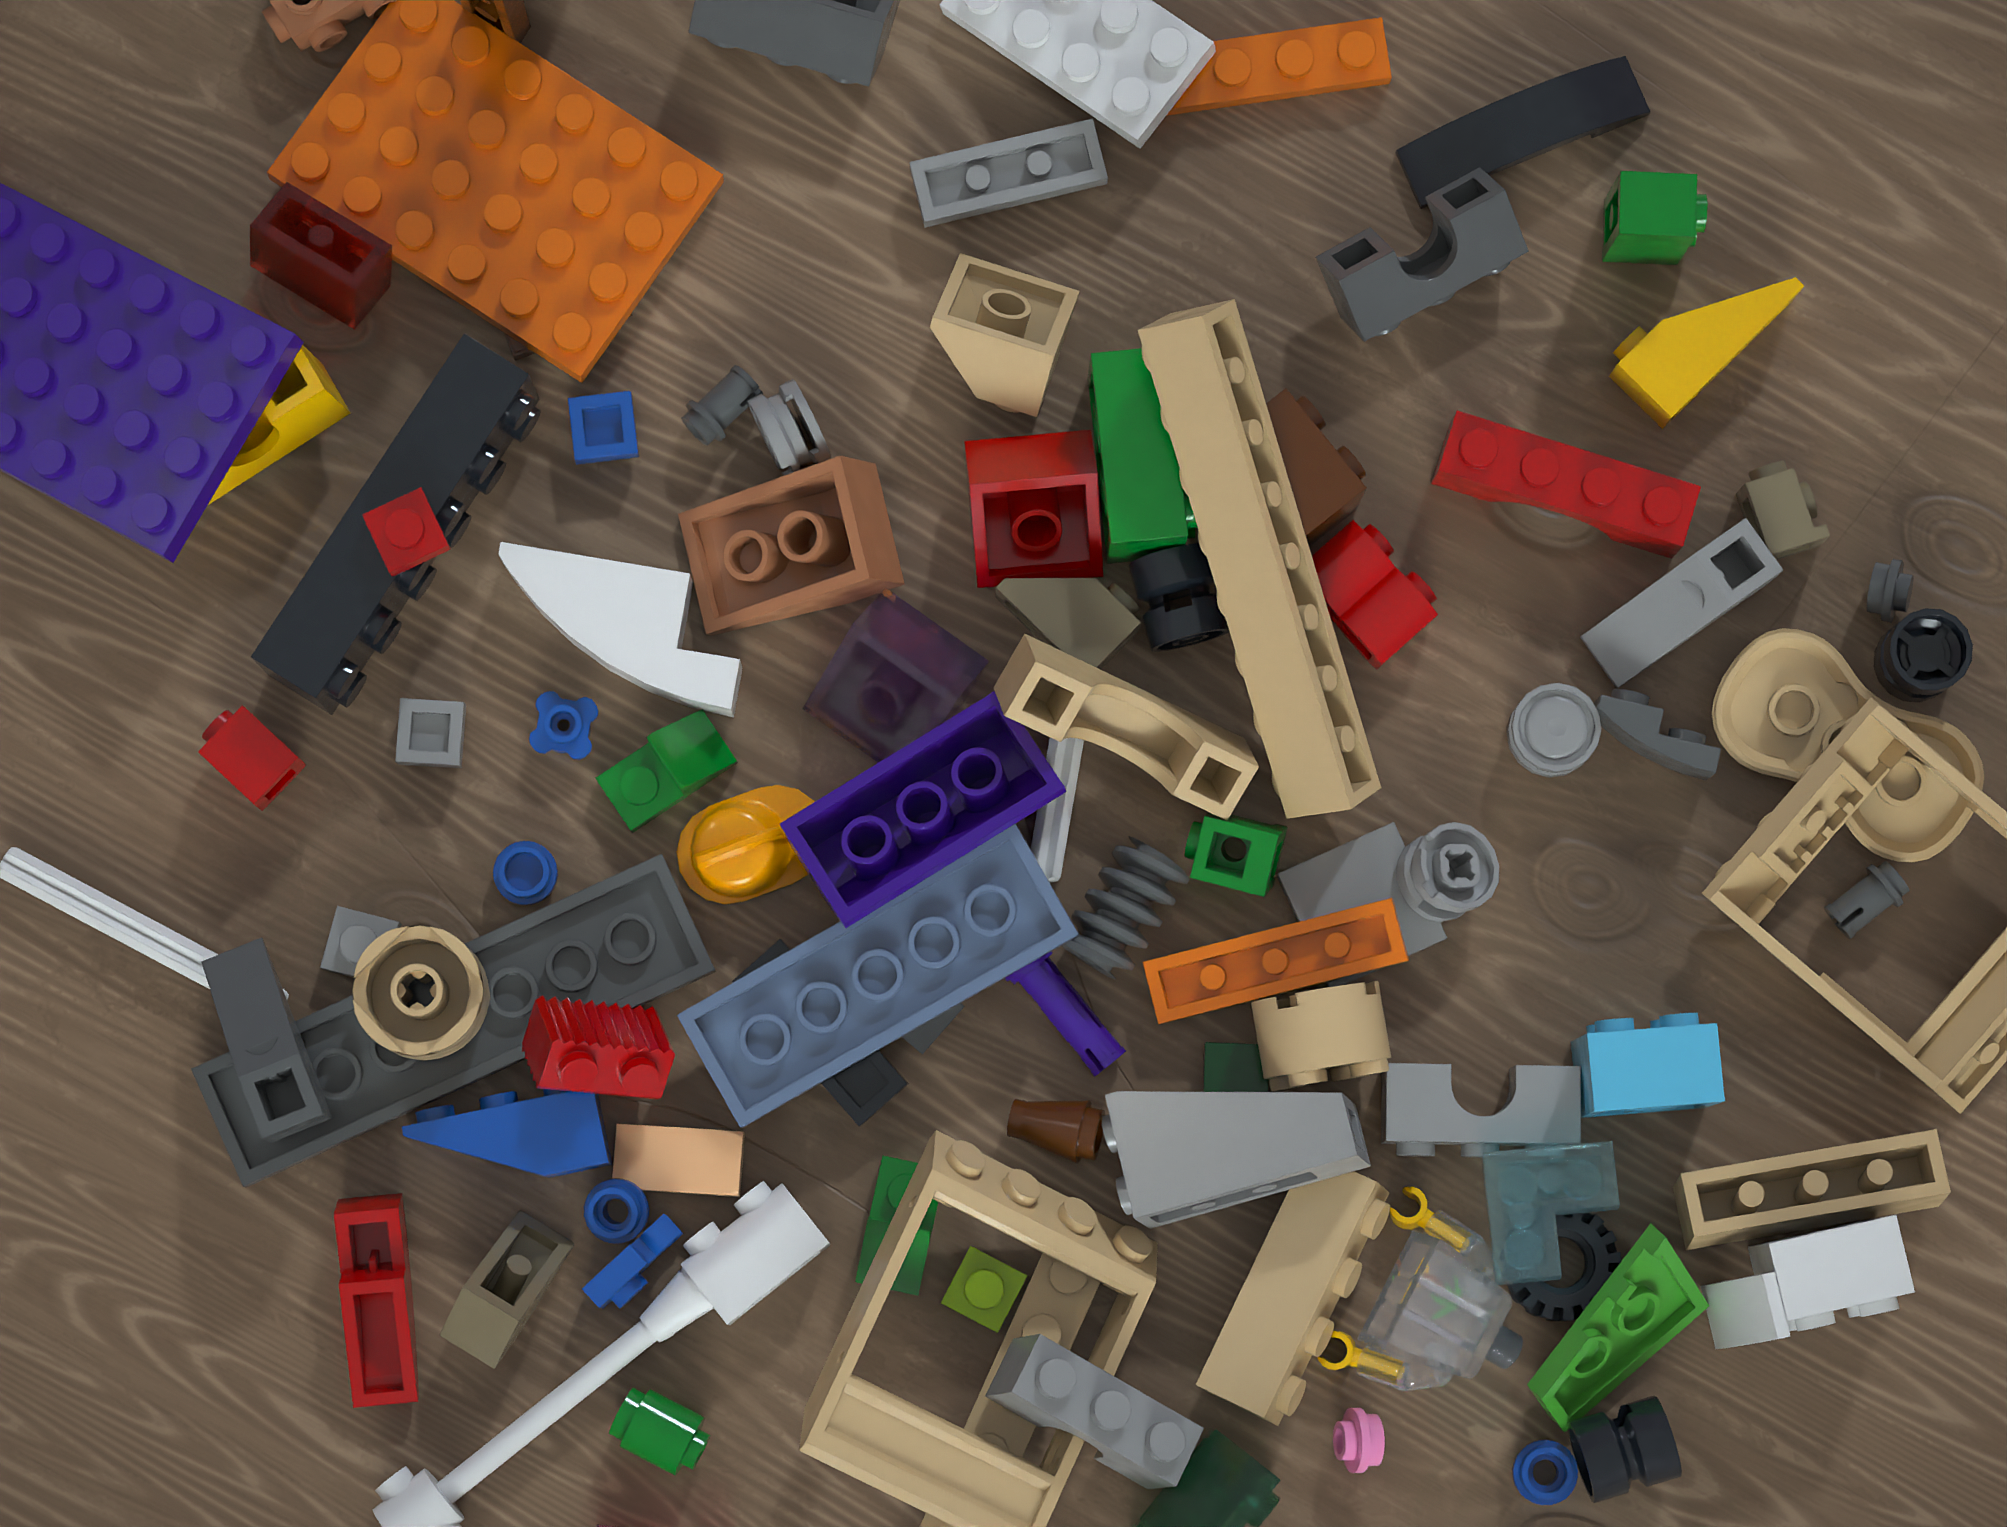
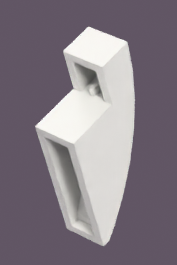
(626, 621)

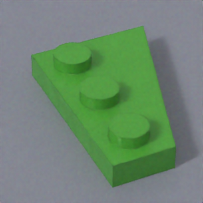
(1621, 1328)

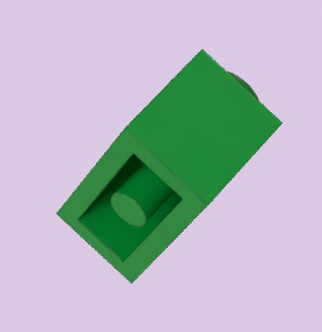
(1652, 217)

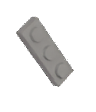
(1008, 173)

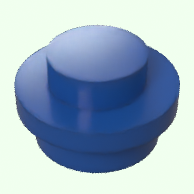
(525, 873)

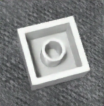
(1837, 1268)

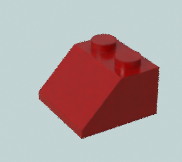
(1034, 507)

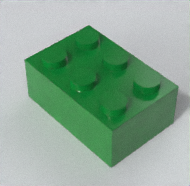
(1135, 461)

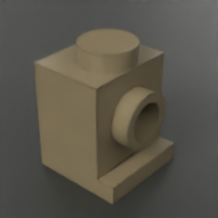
(1781, 510)

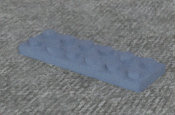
(877, 978)

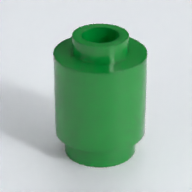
(660, 1431)

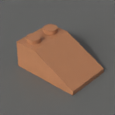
(791, 546)

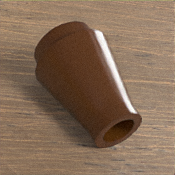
(1060, 1127)

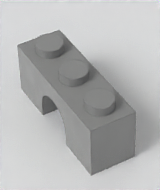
(1423, 1112)
(1071, 1394)

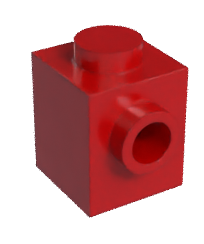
(250, 756)

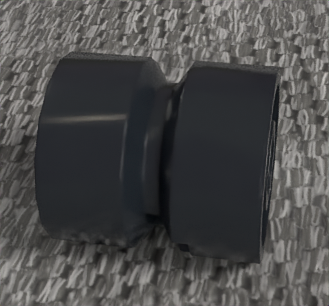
(1169, 577)
(1923, 655)
(1624, 1449)

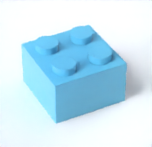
(1648, 1069)

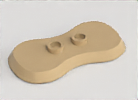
(1788, 704)

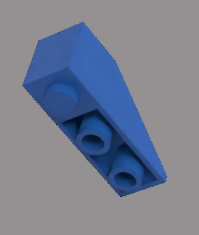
(537, 1135)

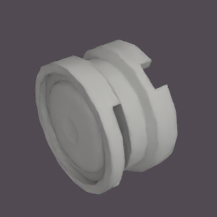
(782, 431)
(1553, 730)
(1447, 872)

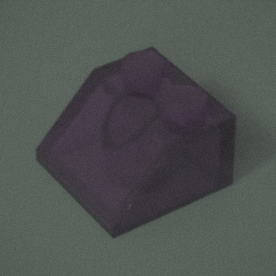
(893, 678)

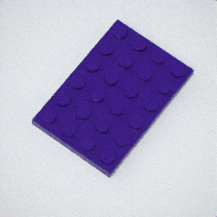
(123, 377)

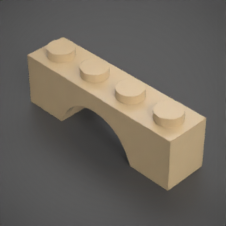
(1082, 702)

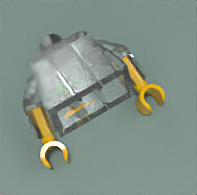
(1435, 1310)

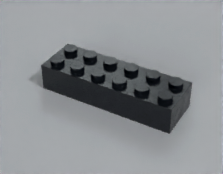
(347, 596)

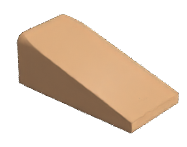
(680, 1159)

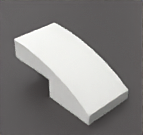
(1745, 1310)

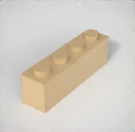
(1811, 1189)
(1292, 1294)

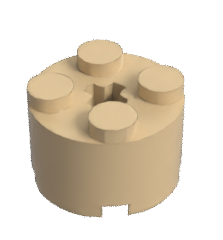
(383, 992)
(1322, 1031)

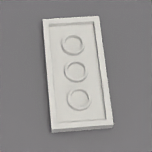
(1106, 56)

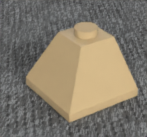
(1003, 331)

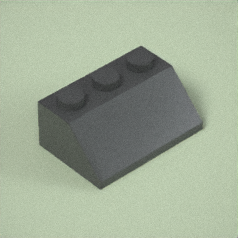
(821, 35)

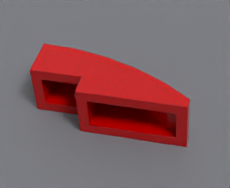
(377, 1299)

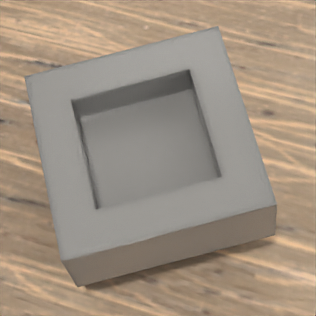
(430, 733)
(350, 936)

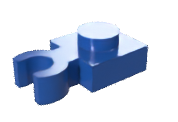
(622, 1276)

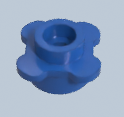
(574, 740)

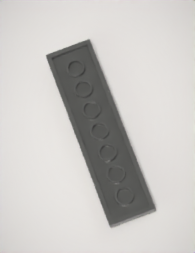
(605, 943)

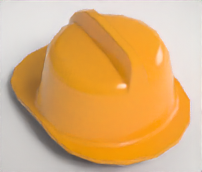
(739, 847)

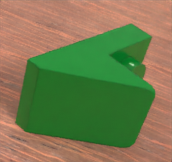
(666, 769)
(890, 1187)

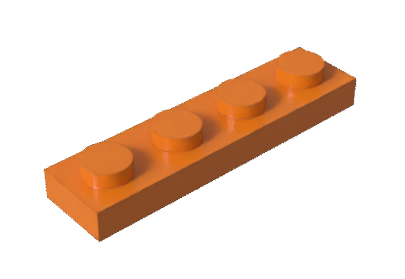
(1290, 66)
(1275, 961)

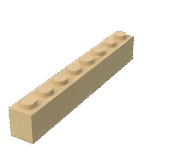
(1259, 559)

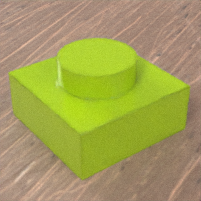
(984, 1289)

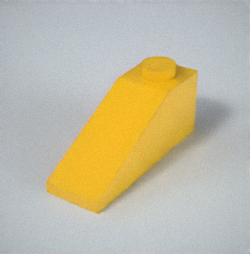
(1690, 349)

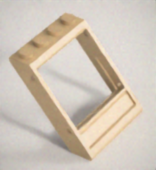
(1967, 1032)
(917, 1452)

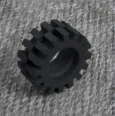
(1600, 1262)

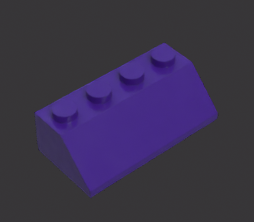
(921, 809)

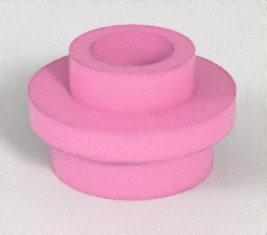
(1359, 1440)

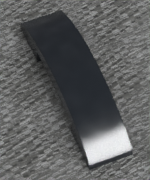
(1525, 126)

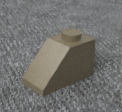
(1073, 614)
(506, 1289)

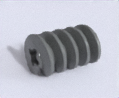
(1123, 907)

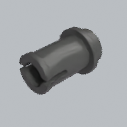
(720, 406)
(1867, 899)

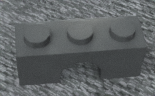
(1469, 239)

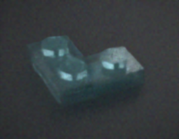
(1527, 1192)

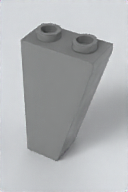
(1225, 1148)

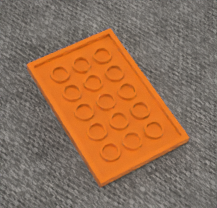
(499, 178)

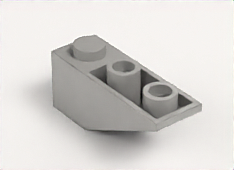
(1682, 603)

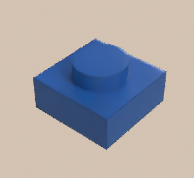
(603, 427)

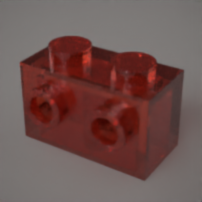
(320, 255)

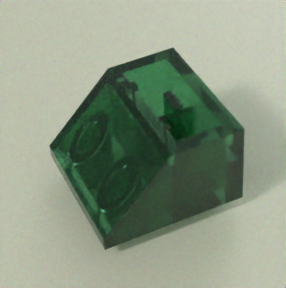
(1216, 1490)

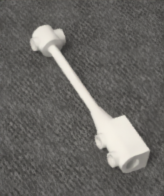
(724, 1273)

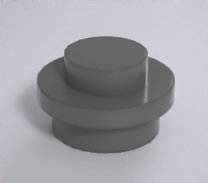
(1889, 590)

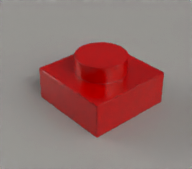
(406, 532)

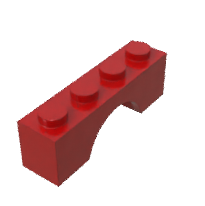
(1528, 469)

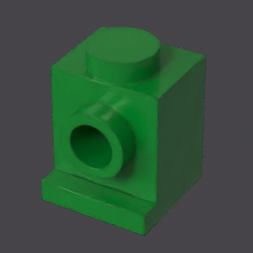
(1250, 874)

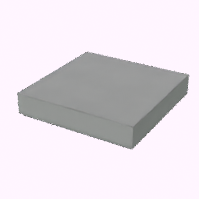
(1356, 876)

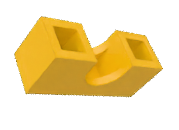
(297, 412)

